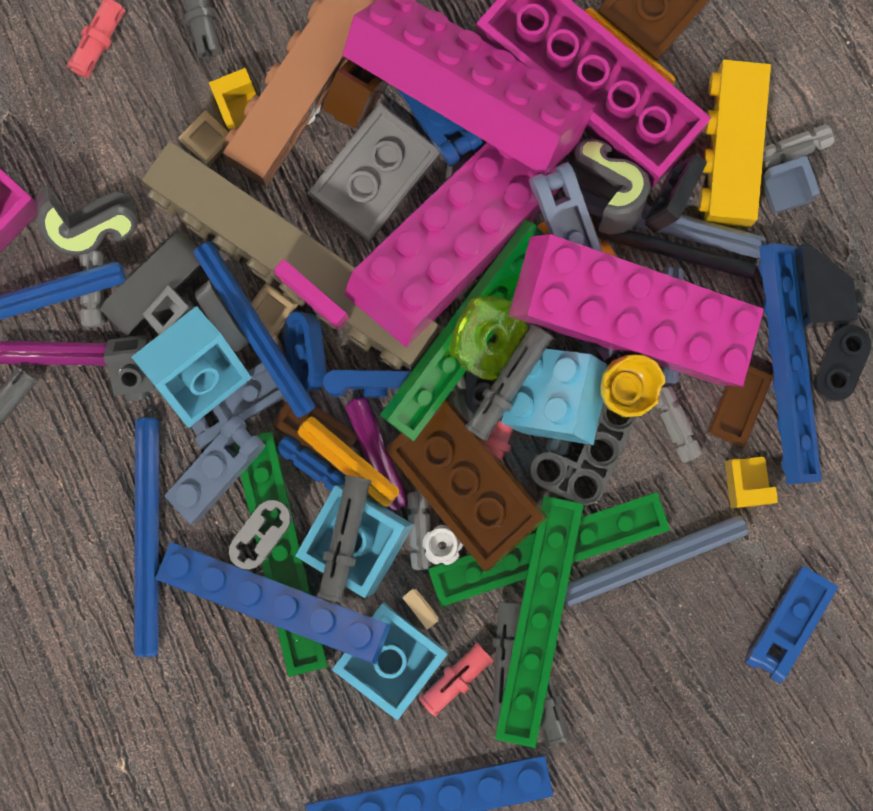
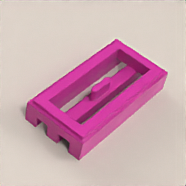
(311, 294)

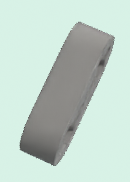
(220, 316)
(268, 540)

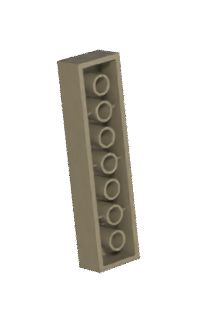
(263, 239)

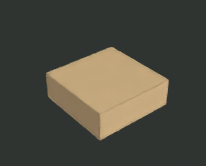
(205, 138)
(273, 309)
(421, 608)

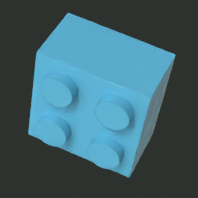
(192, 366)
(559, 398)
(376, 546)
(401, 669)

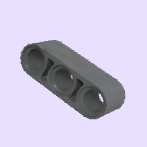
(170, 265)

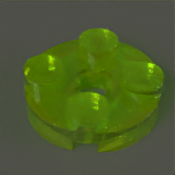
(471, 334)

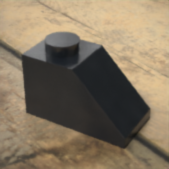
(825, 290)

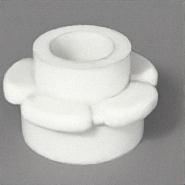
(431, 544)

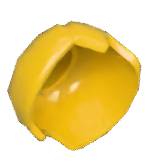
(632, 385)

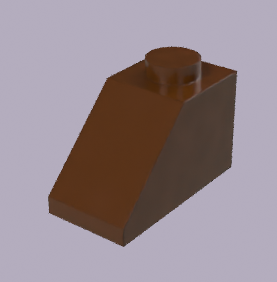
(353, 94)

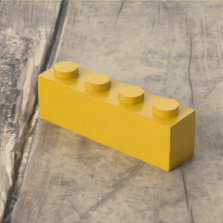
(736, 143)

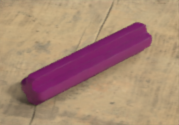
(52, 353)
(374, 446)

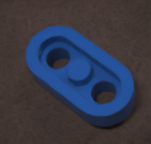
(305, 349)

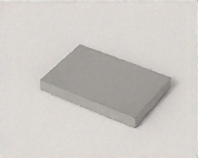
(374, 173)

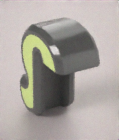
(614, 179)
(87, 226)

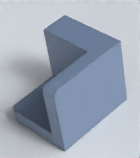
(790, 185)

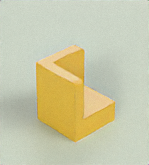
(232, 96)
(749, 483)

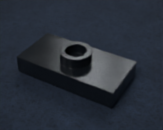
(675, 193)

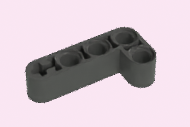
(584, 464)

